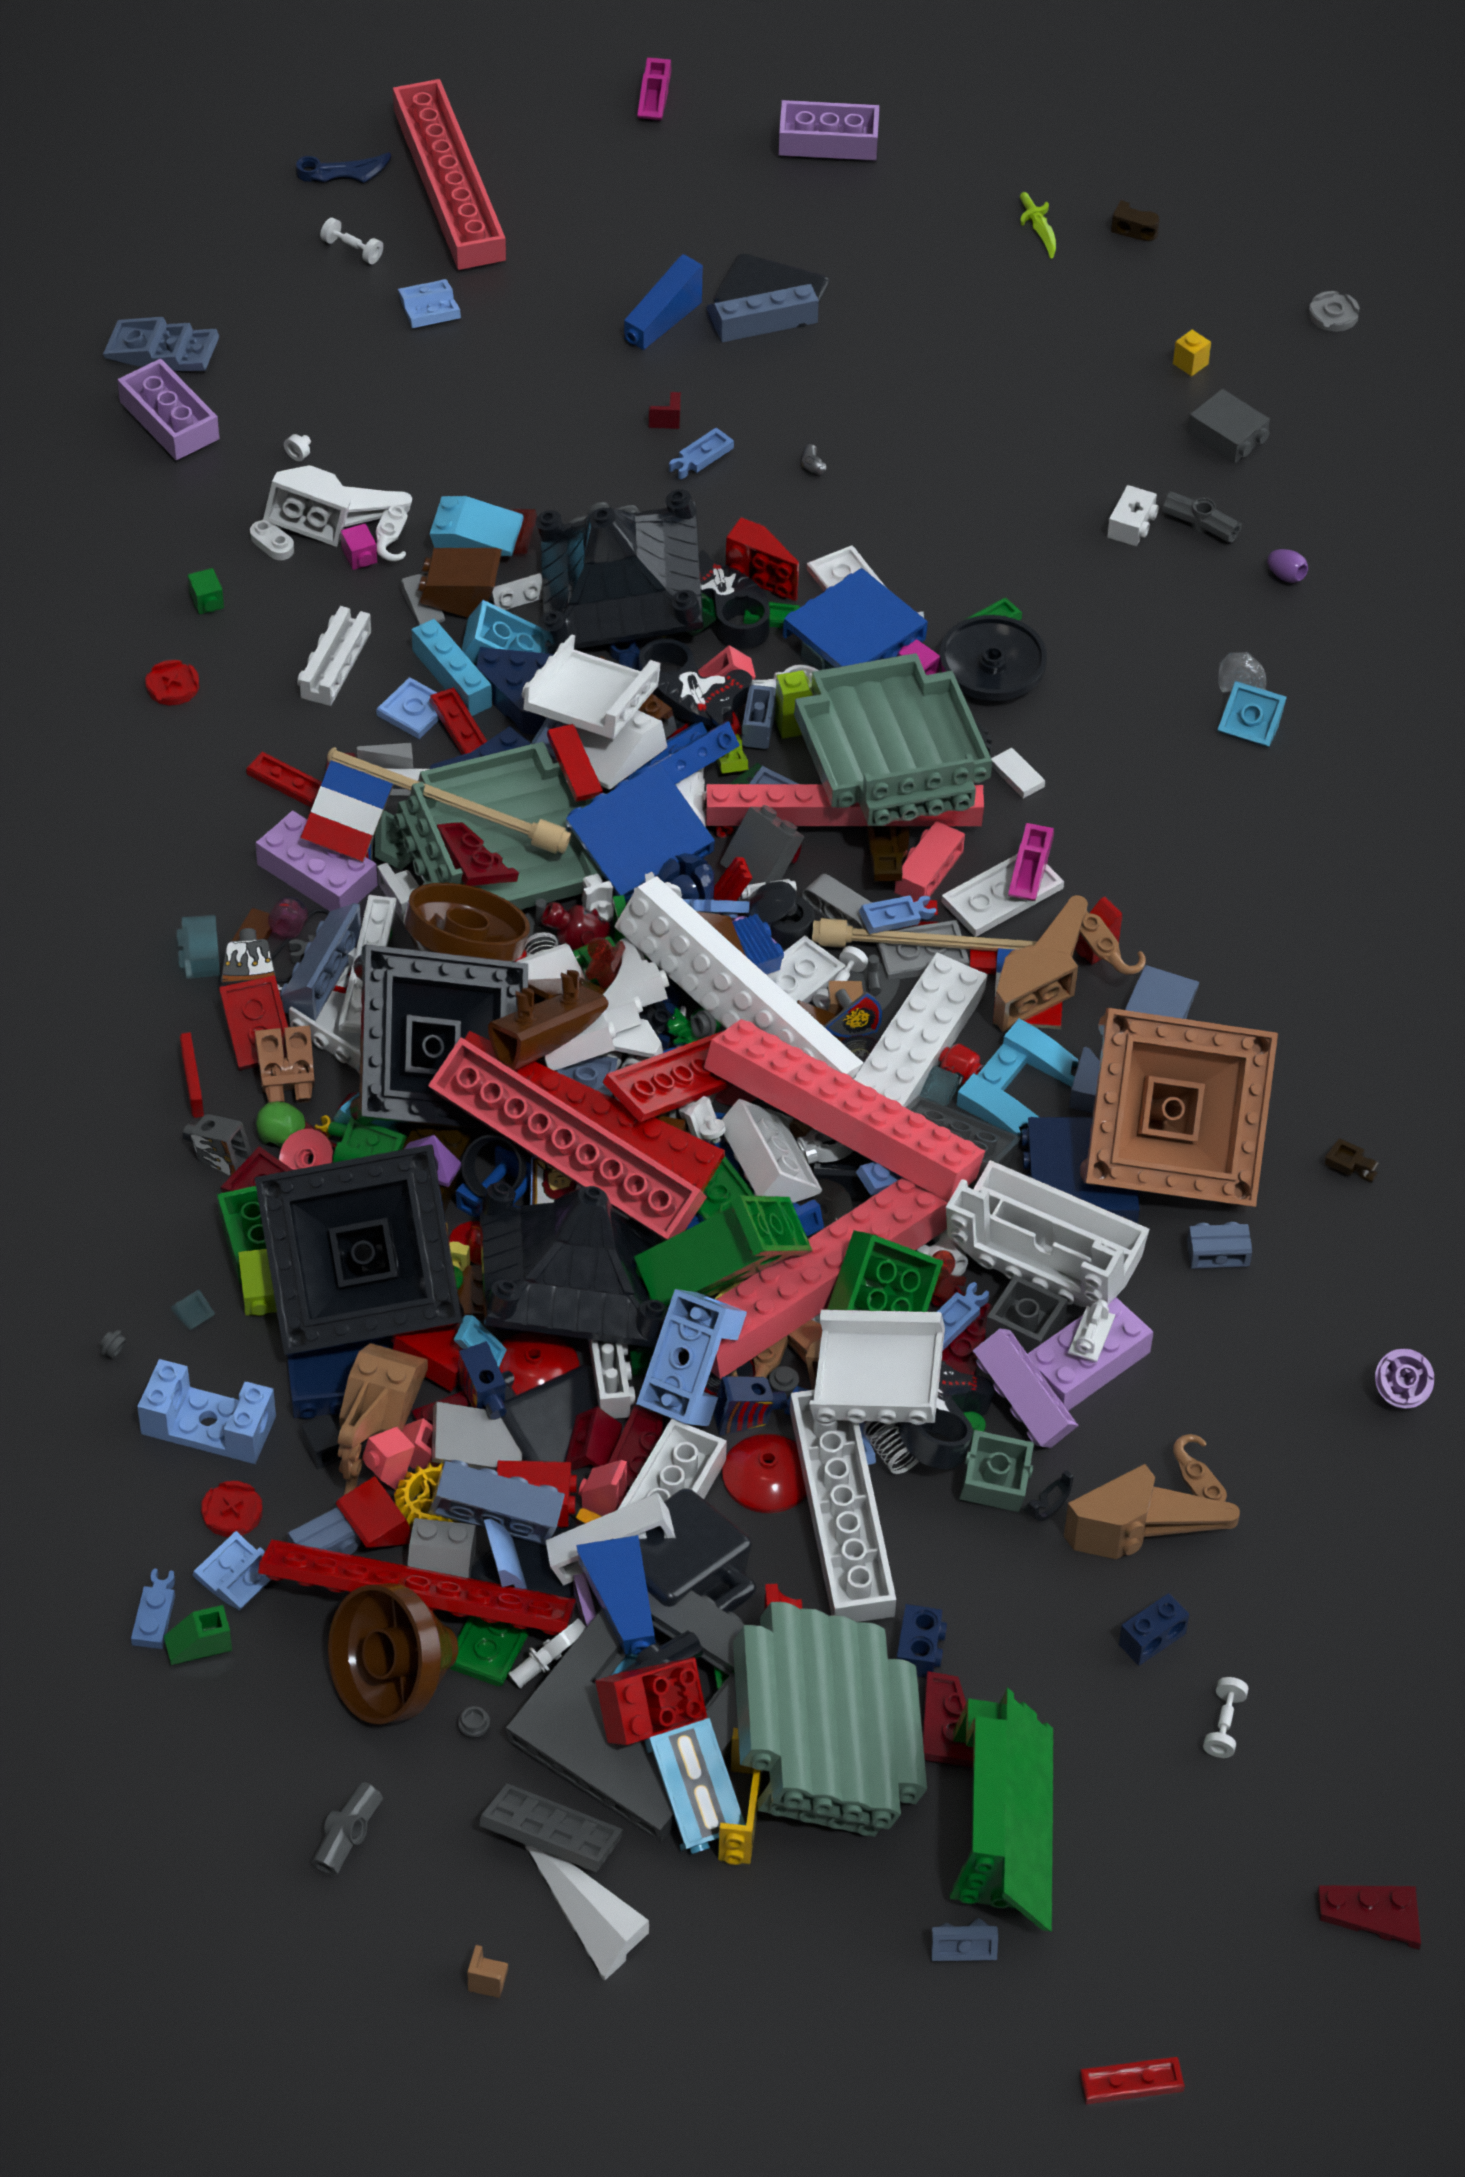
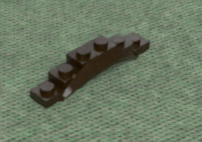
(887, 848)

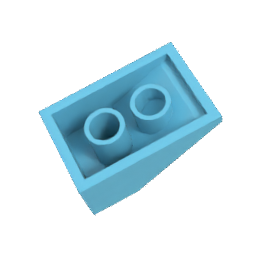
(474, 524)
(499, 629)

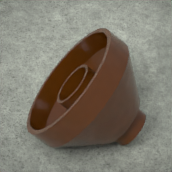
(465, 922)
(388, 1653)

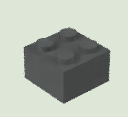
(1028, 1312)

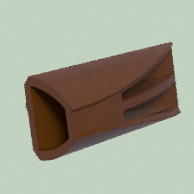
(546, 1025)

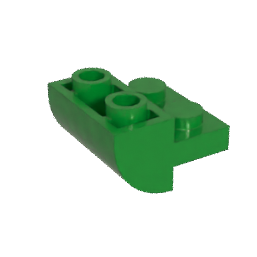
(367, 1140)

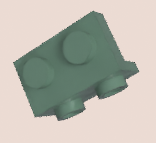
(390, 844)

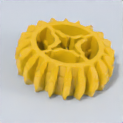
(422, 1480)

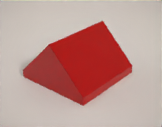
(374, 1515)

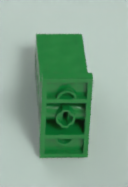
(724, 1248)

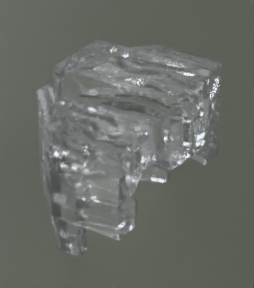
(1240, 668)

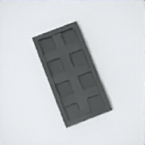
(551, 1827)

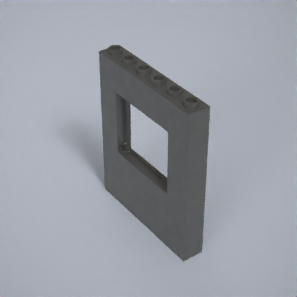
(566, 1726)

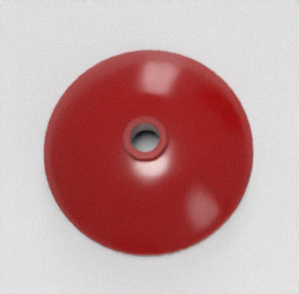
(553, 1359)
(760, 1484)

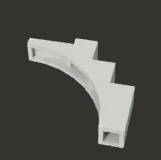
(633, 988)

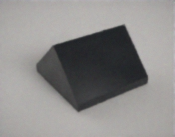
(844, 1174)

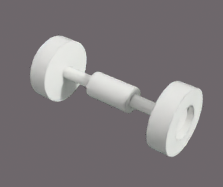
(331, 231)
(855, 961)
(1219, 1743)

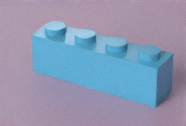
(451, 666)

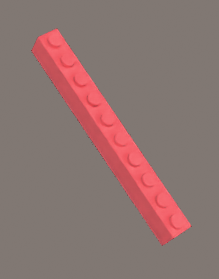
(811, 807)

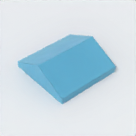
(1252, 714)

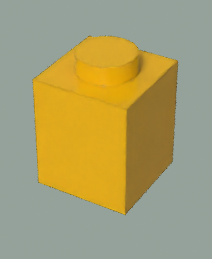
(1191, 352)

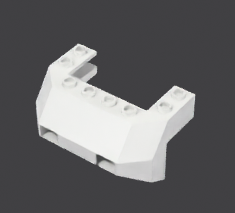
(1044, 1236)

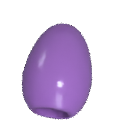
(1287, 565)

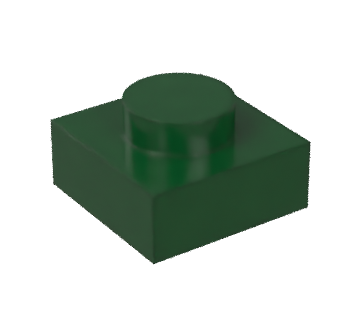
(640, 1359)

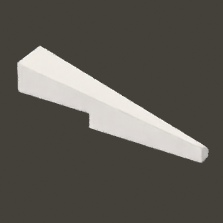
(598, 1916)

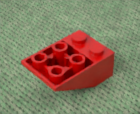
(762, 558)
(650, 1701)

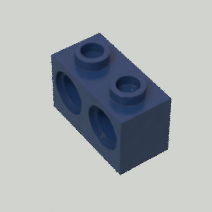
(1153, 1629)
(919, 1641)

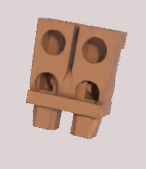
(287, 1073)

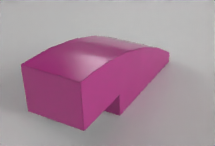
(654, 88)
(1031, 862)

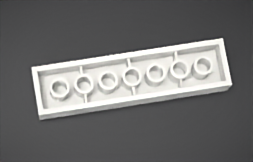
(923, 1029)
(843, 1514)

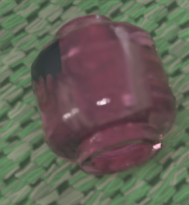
(288, 917)

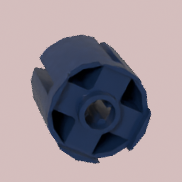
(690, 875)

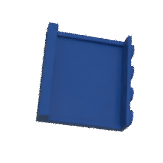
(856, 622)
(639, 829)

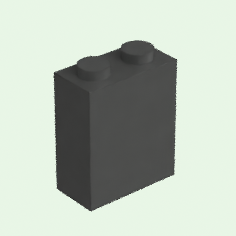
(1228, 426)
(765, 844)

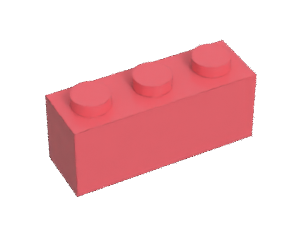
(930, 861)

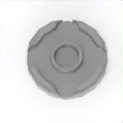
(1334, 311)

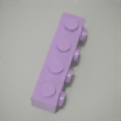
(1024, 1388)

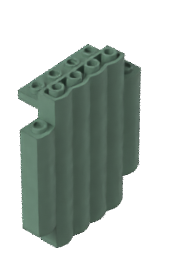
(893, 739)
(515, 783)
(828, 1719)

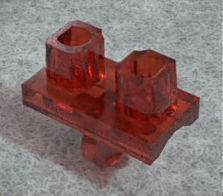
(605, 961)
(947, 1282)

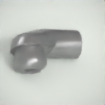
(811, 462)

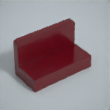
(593, 1439)

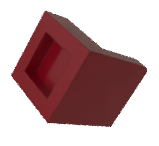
(666, 416)

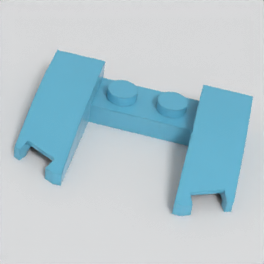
(1022, 1044)

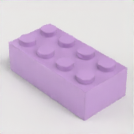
(828, 130)
(168, 409)
(312, 869)
(1077, 1377)

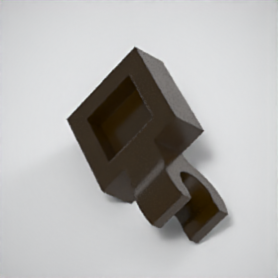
(1349, 1157)

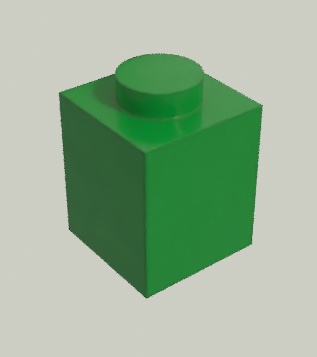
(205, 591)

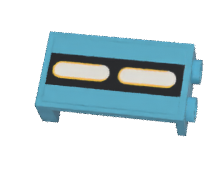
(695, 1783)

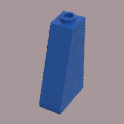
(666, 303)
(619, 1583)

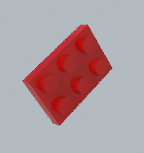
(251, 1008)

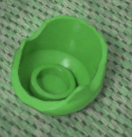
(278, 1121)

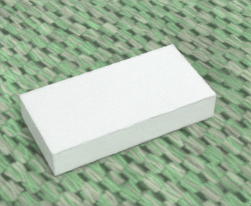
(1017, 773)

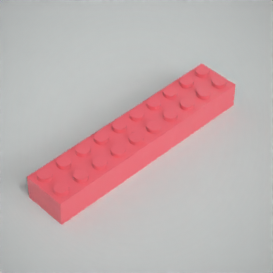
(449, 174)
(843, 1109)
(566, 1140)
(802, 1286)

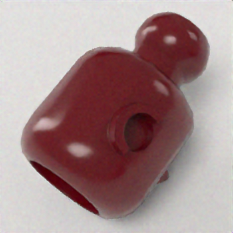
(576, 925)

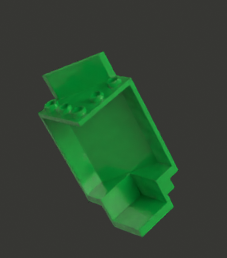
(1009, 1809)

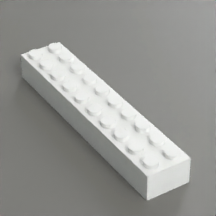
(721, 975)

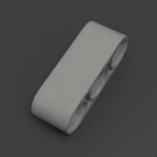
(835, 900)

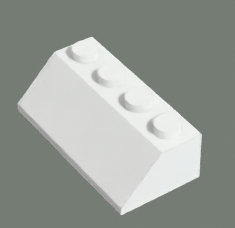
(768, 1153)
(679, 1460)

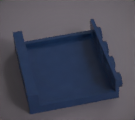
(1055, 1155)
(321, 1377)

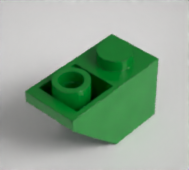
(199, 1636)

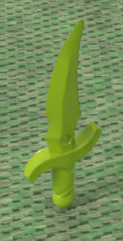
(1039, 222)

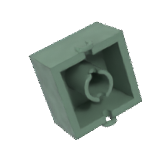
(997, 1471)

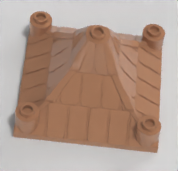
(1180, 1107)

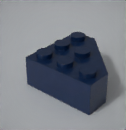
(507, 675)

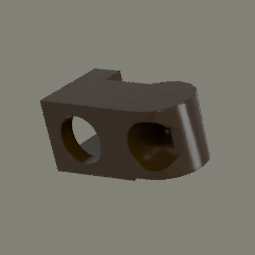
(1134, 222)

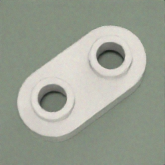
(272, 540)

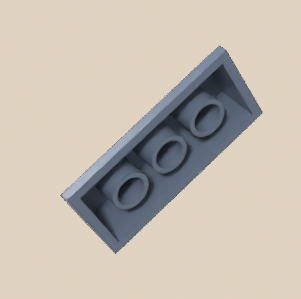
(764, 312)
(323, 962)
(482, 1494)

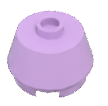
(1404, 1378)

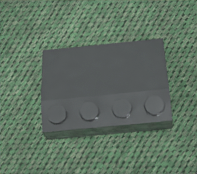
(996, 1142)

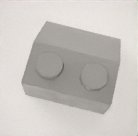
(442, 1546)

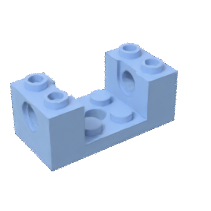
(698, 1326)
(174, 1413)

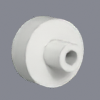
(297, 447)

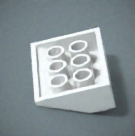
(631, 748)

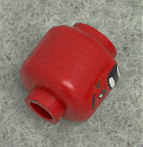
(961, 1062)

